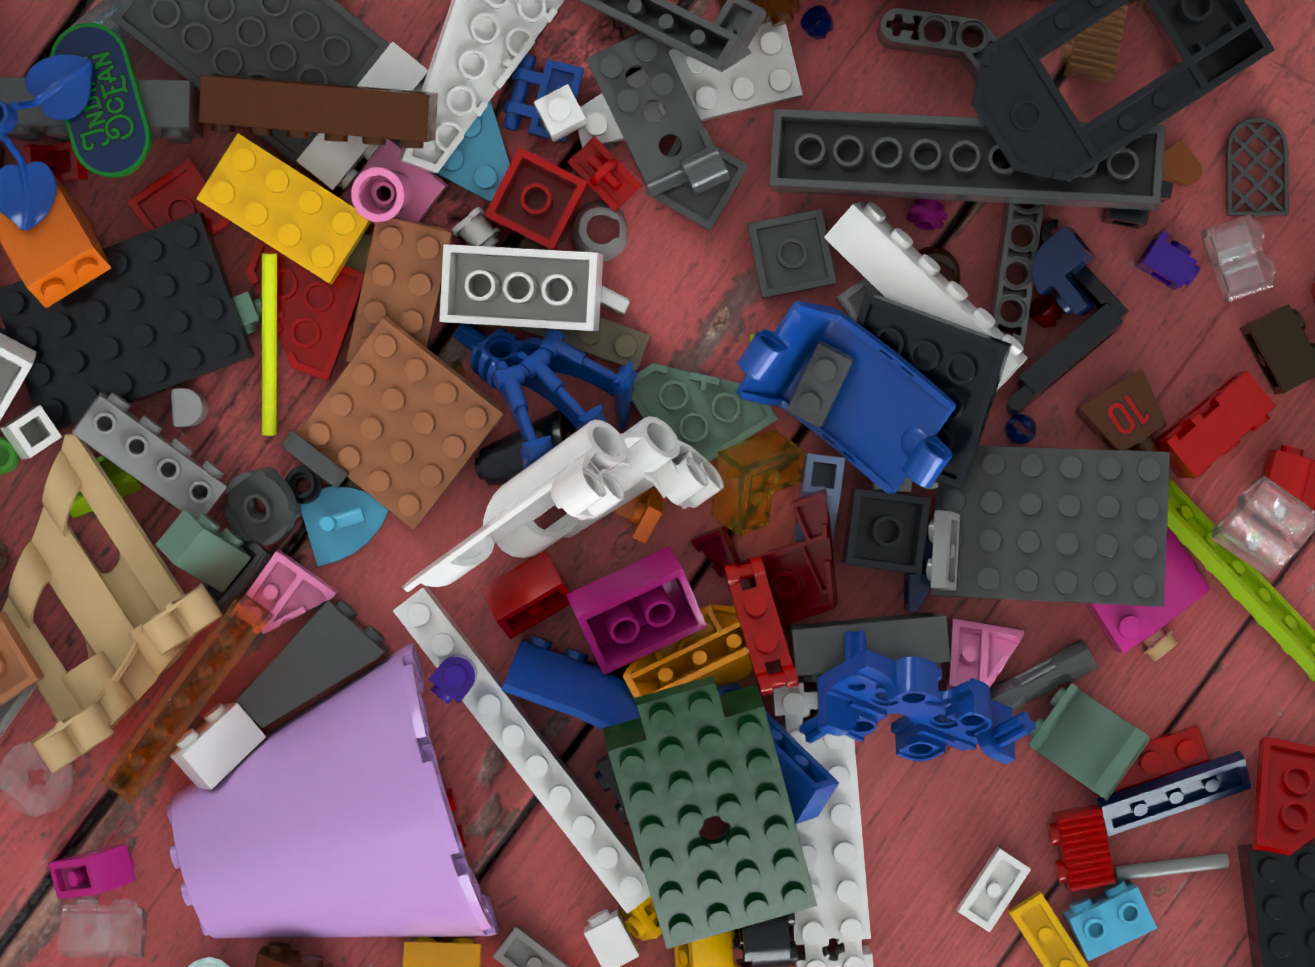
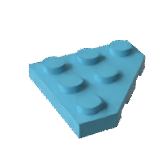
(479, 159)

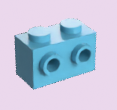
(1109, 919)

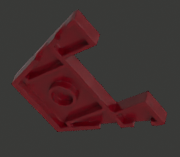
(797, 573)

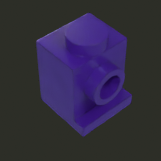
(1168, 262)

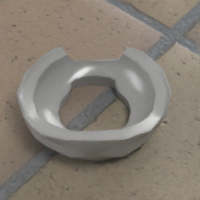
(583, 242)

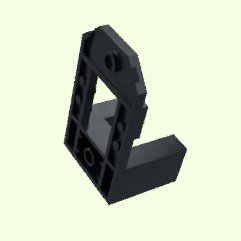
(1035, 122)

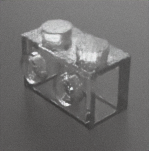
(103, 929)

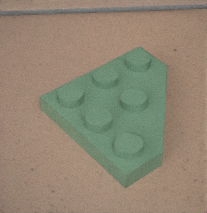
(699, 408)

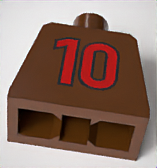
(1125, 415)

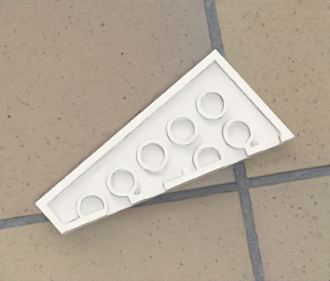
(472, 61)
(754, 82)

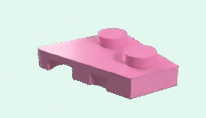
(288, 589)
(979, 651)

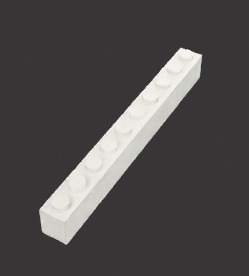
(529, 753)

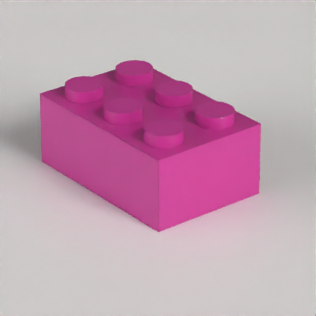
(636, 610)

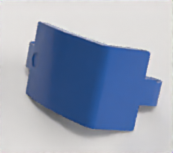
(885, 410)

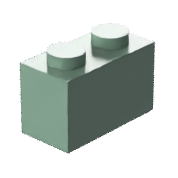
(204, 550)

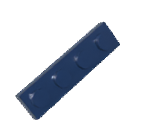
(1175, 793)

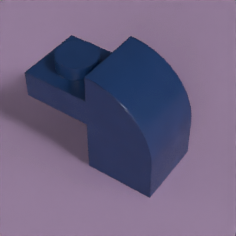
(1057, 264)

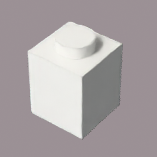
(560, 113)
(30, 432)
(610, 939)

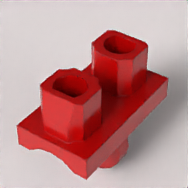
(604, 174)

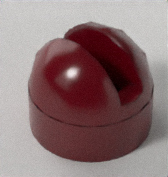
(1045, 311)

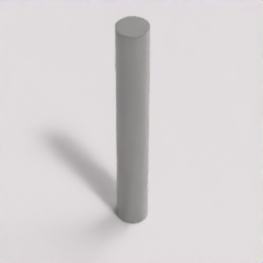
(1171, 867)

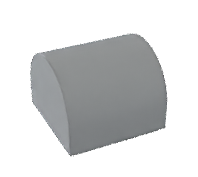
(188, 408)

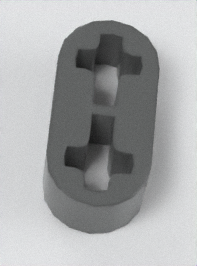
(314, 459)

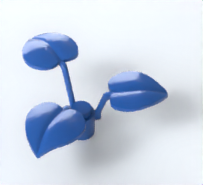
(63, 91)

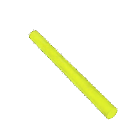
(269, 344)

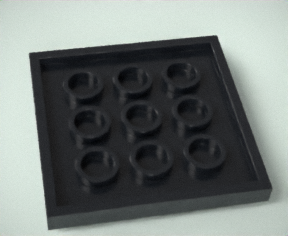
(954, 359)

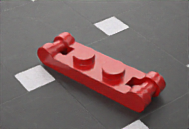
(760, 626)

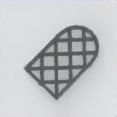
(1257, 212)

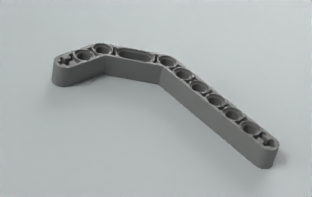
(1013, 214)

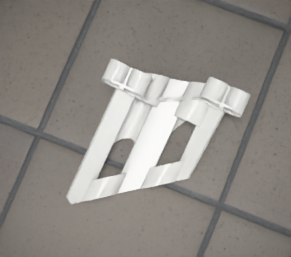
(587, 478)

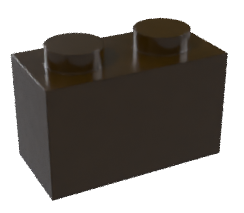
(1281, 348)

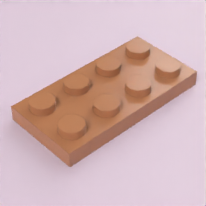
(401, 280)

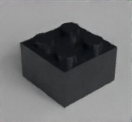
(886, 531)

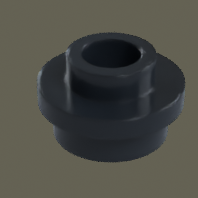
(300, 473)

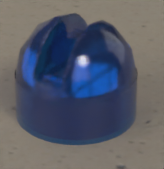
(814, 15)
(1016, 435)

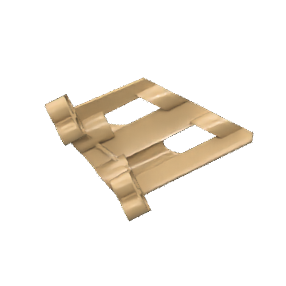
(130, 617)

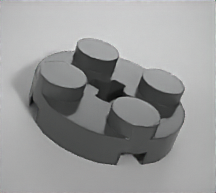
(274, 492)

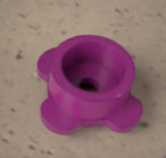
(927, 214)

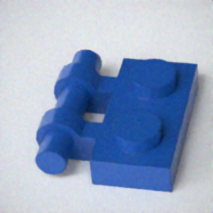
(554, 77)

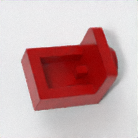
(60, 160)

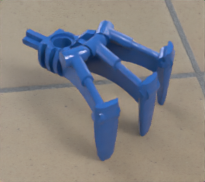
(511, 362)

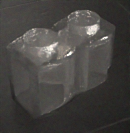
(1238, 258)

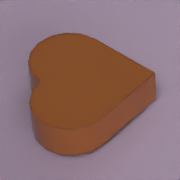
(1180, 165)

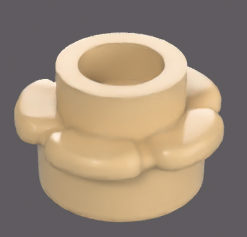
(1159, 644)

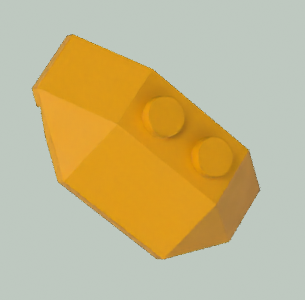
(711, 651)

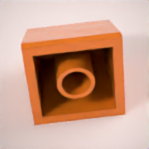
(57, 252)

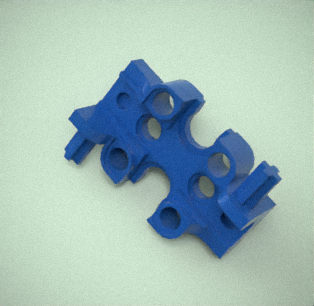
(871, 686)

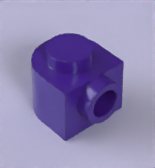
(454, 678)

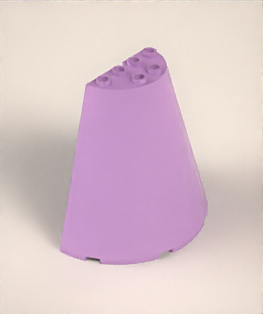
(333, 826)

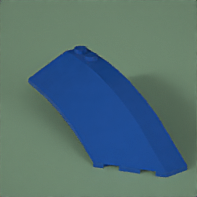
(569, 684)

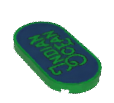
(113, 129)

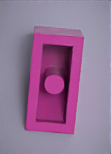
(92, 872)

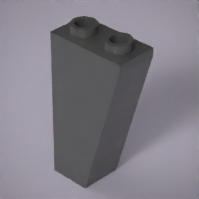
(313, 661)

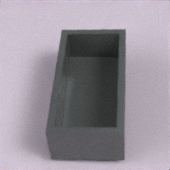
(821, 645)

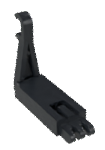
(1077, 344)

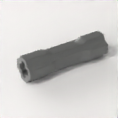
(1045, 676)

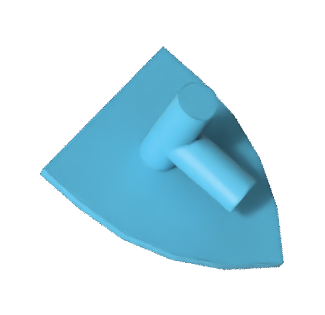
(341, 522)

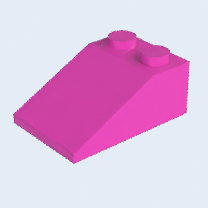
(1130, 625)

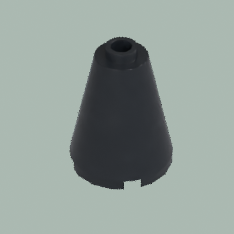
(503, 458)

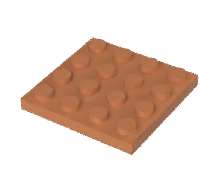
(401, 422)

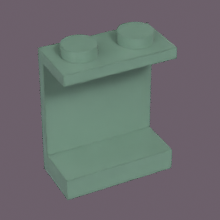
(1088, 740)

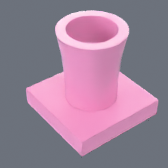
(411, 188)

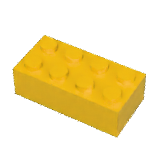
(284, 209)

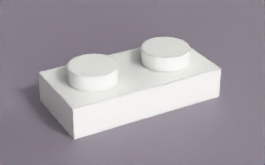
(993, 889)

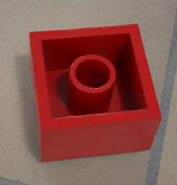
(536, 200)

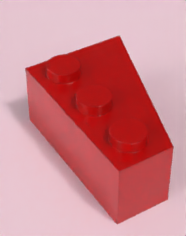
(1215, 425)

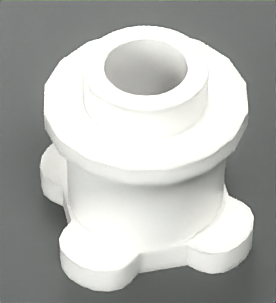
(476, 230)

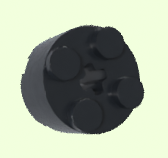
(767, 943)

